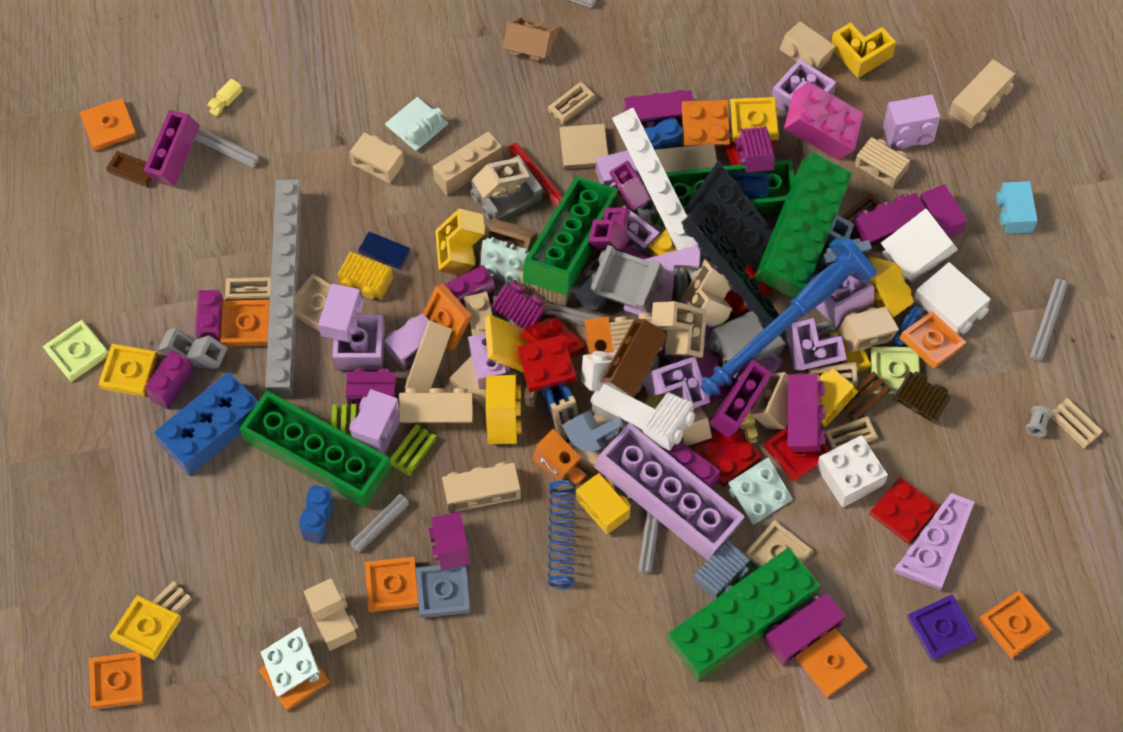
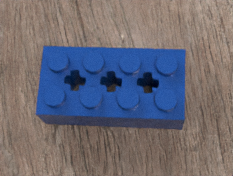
(206, 423)

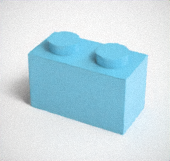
(1017, 207)

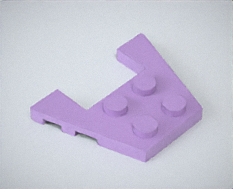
(682, 258)

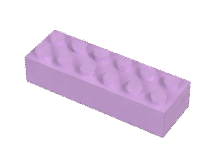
(669, 491)

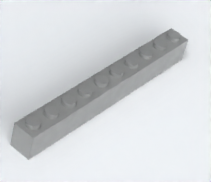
(284, 289)

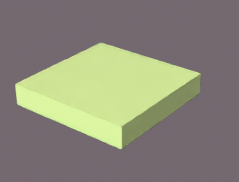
(76, 350)
(893, 365)

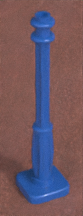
(849, 262)

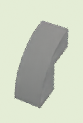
(202, 352)

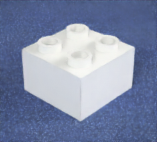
(852, 471)

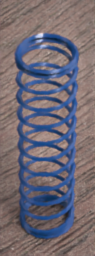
(561, 578)

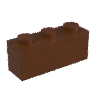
(634, 357)

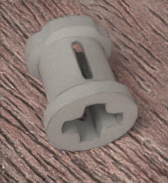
(648, 212)
(1038, 421)

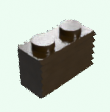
(922, 396)

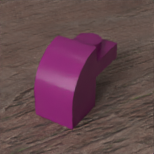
(611, 229)

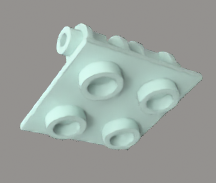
(417, 123)
(501, 261)
(760, 491)
(290, 662)

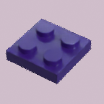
(942, 627)

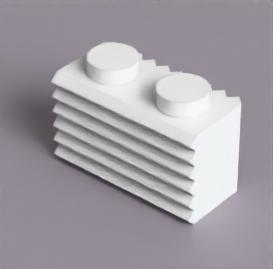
(669, 421)

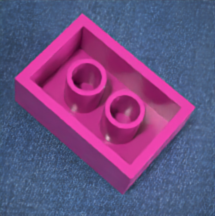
(823, 120)

